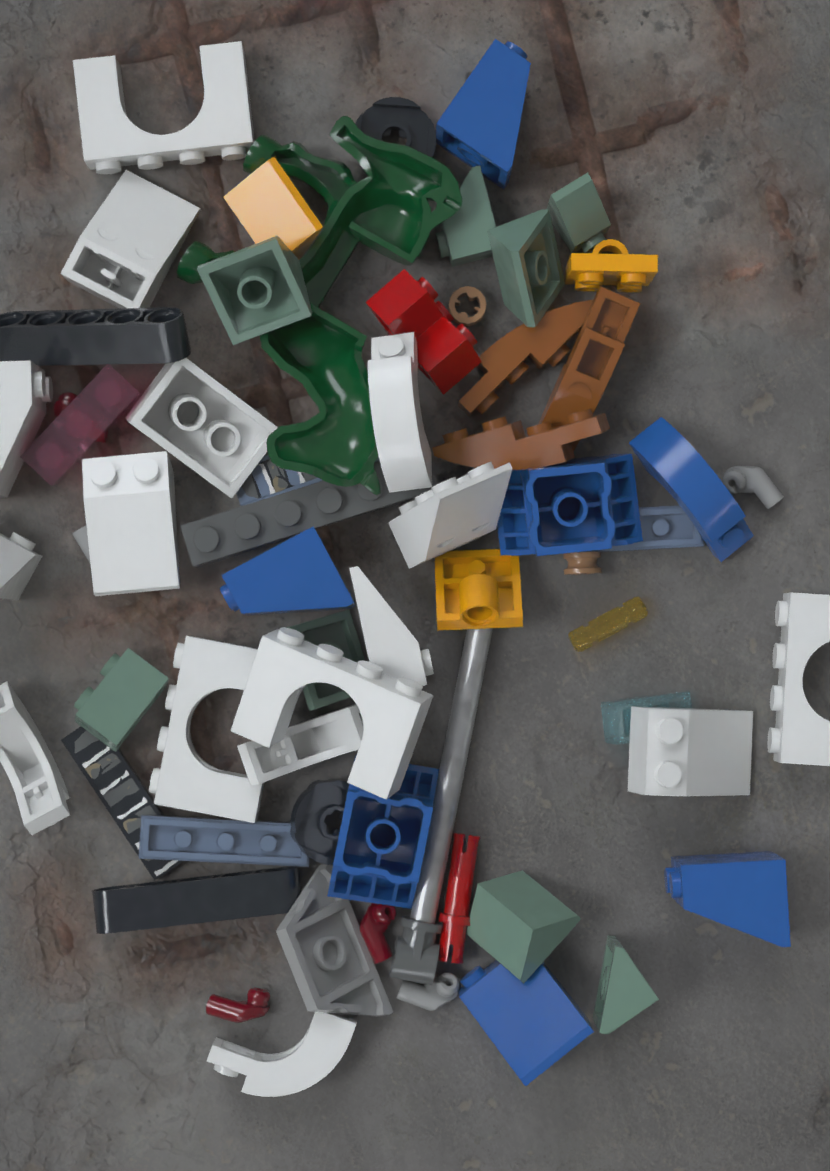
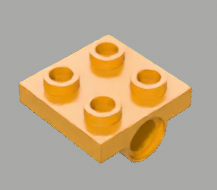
(622, 269)
(478, 590)

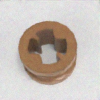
(471, 294)
(582, 563)

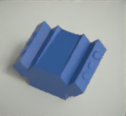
(571, 507)
(384, 841)

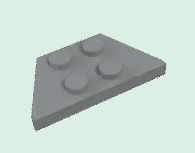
(330, 953)

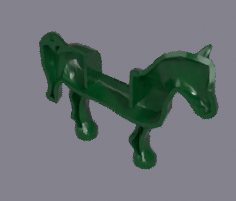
(321, 352)

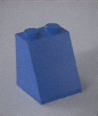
(487, 112)
(287, 580)
(735, 890)
(527, 1021)

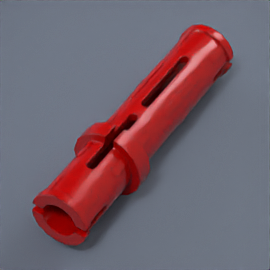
(458, 898)

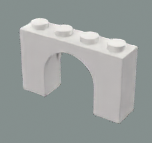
(219, 129)
(389, 706)
(799, 731)
(184, 776)

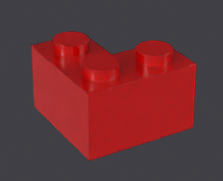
(443, 350)

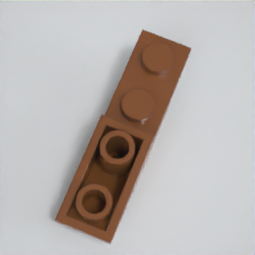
(508, 355)
(592, 358)
(507, 442)

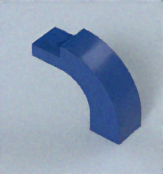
(694, 487)

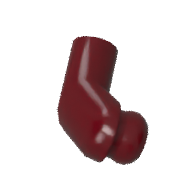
(374, 928)

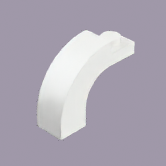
(397, 413)
(304, 745)
(30, 765)
(289, 1070)

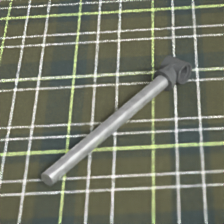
(416, 951)

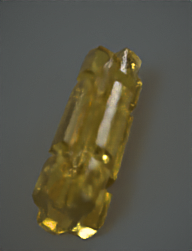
(608, 624)

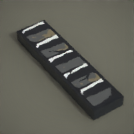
(118, 790)

